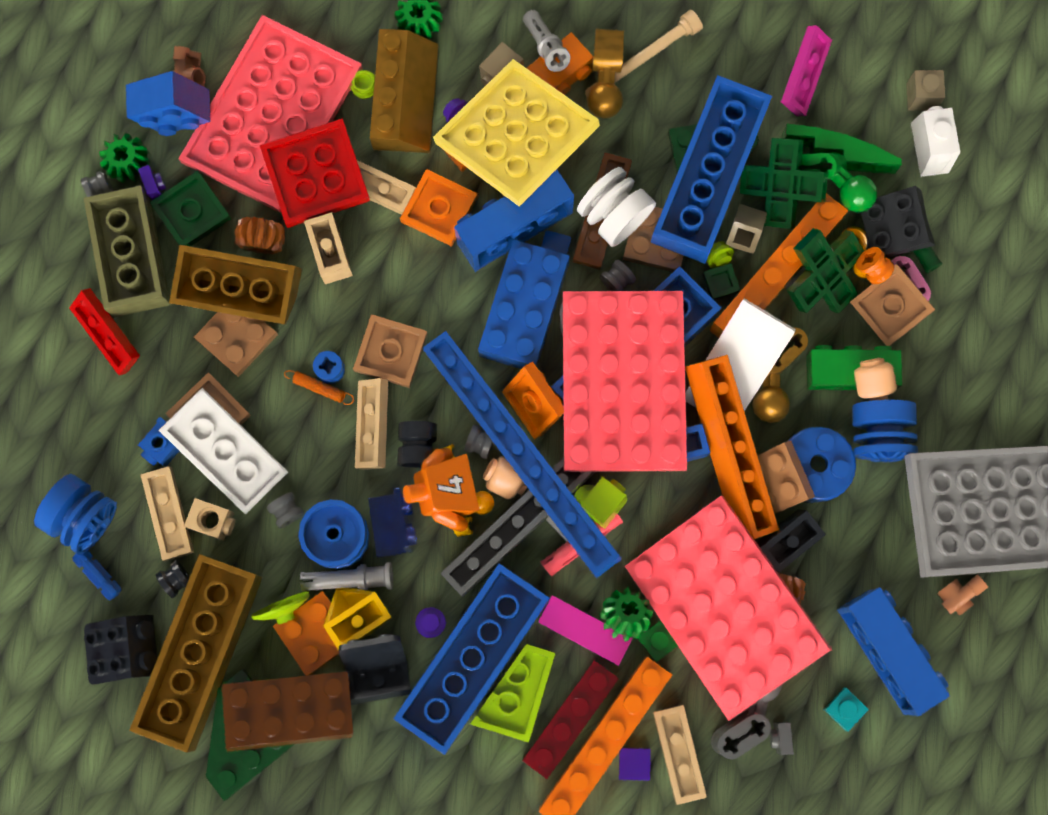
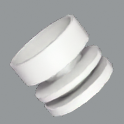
(611, 201)

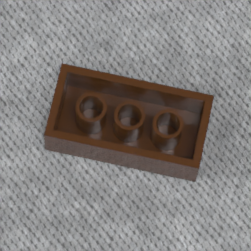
(287, 711)

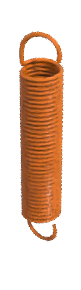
(319, 387)

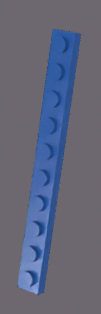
(522, 455)

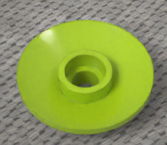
(282, 609)

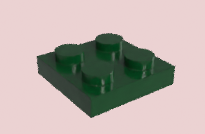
(190, 210)

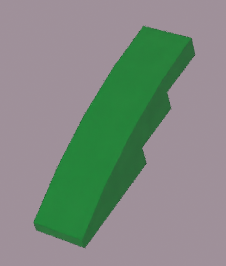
(859, 154)

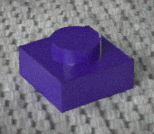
(152, 182)

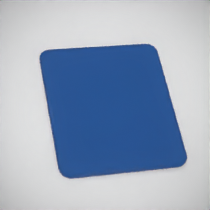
(556, 242)

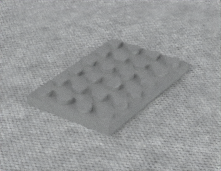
(979, 510)

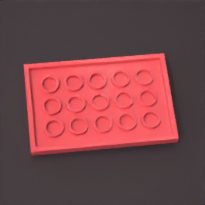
(271, 92)
(624, 381)
(727, 608)

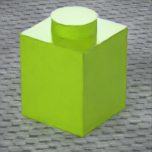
(604, 501)

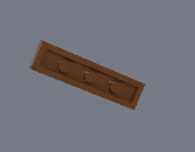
(591, 245)

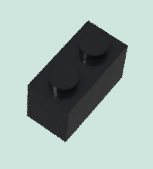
(792, 539)

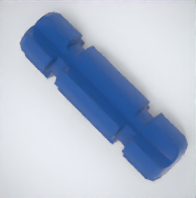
(97, 575)

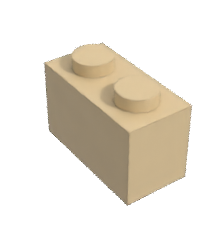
(328, 248)

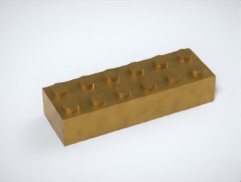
(196, 654)

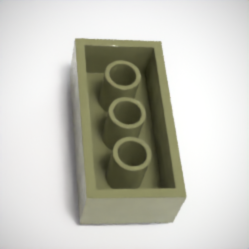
(126, 251)

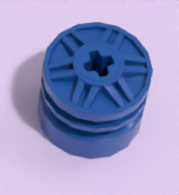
(884, 425)
(75, 513)

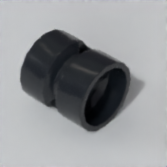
(417, 442)

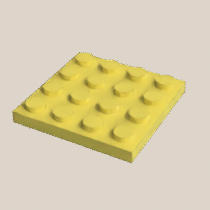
(516, 132)

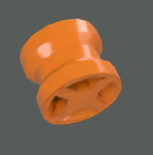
(875, 265)

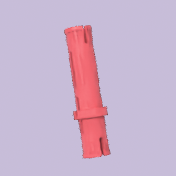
(566, 553)

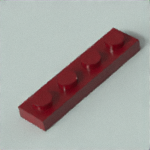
(570, 719)

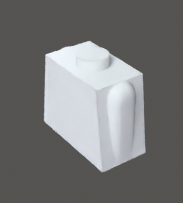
(935, 141)

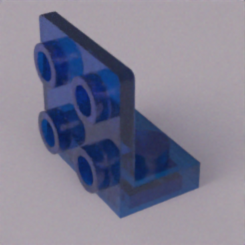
(391, 524)

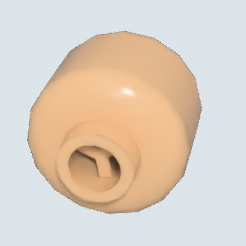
(875, 379)
(503, 479)

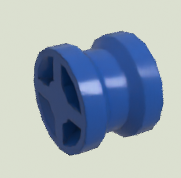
(330, 374)

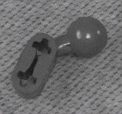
(739, 731)

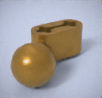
(605, 97)
(771, 401)

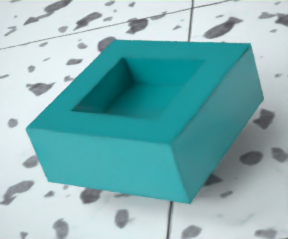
(846, 709)

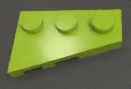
(518, 696)

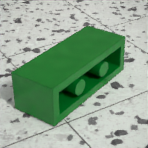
(835, 368)

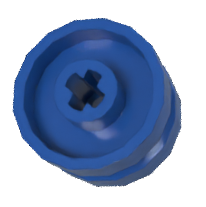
(321, 521)

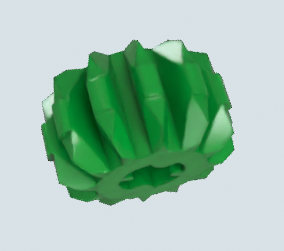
(428, 12)
(116, 150)
(630, 625)

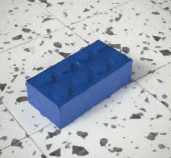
(492, 230)
(523, 305)
(894, 652)

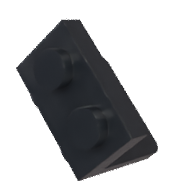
(120, 648)
(376, 668)

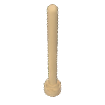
(687, 25)

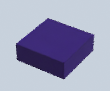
(634, 764)

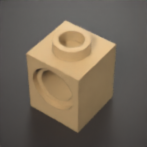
(197, 519)

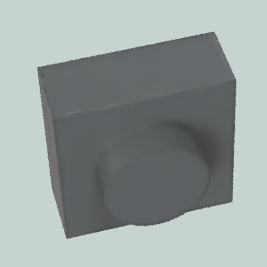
(781, 738)

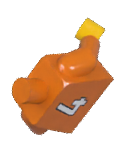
(445, 490)

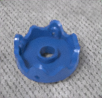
(838, 457)

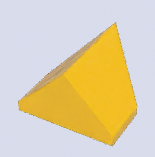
(354, 615)

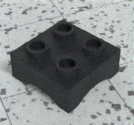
(898, 223)

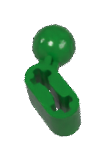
(856, 192)

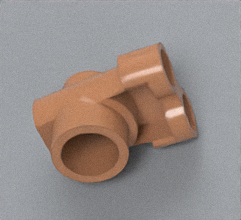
(188, 64)
(958, 597)

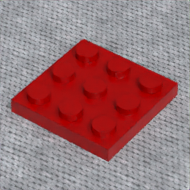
(314, 173)

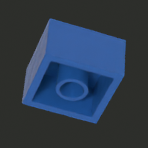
(168, 103)

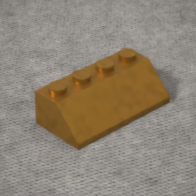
(403, 92)
(234, 284)

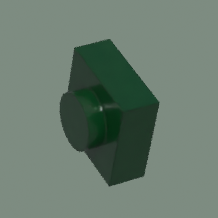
(721, 282)

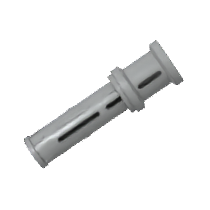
(557, 50)
(362, 577)

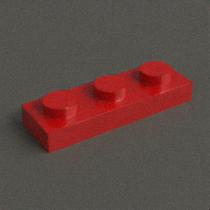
(104, 331)

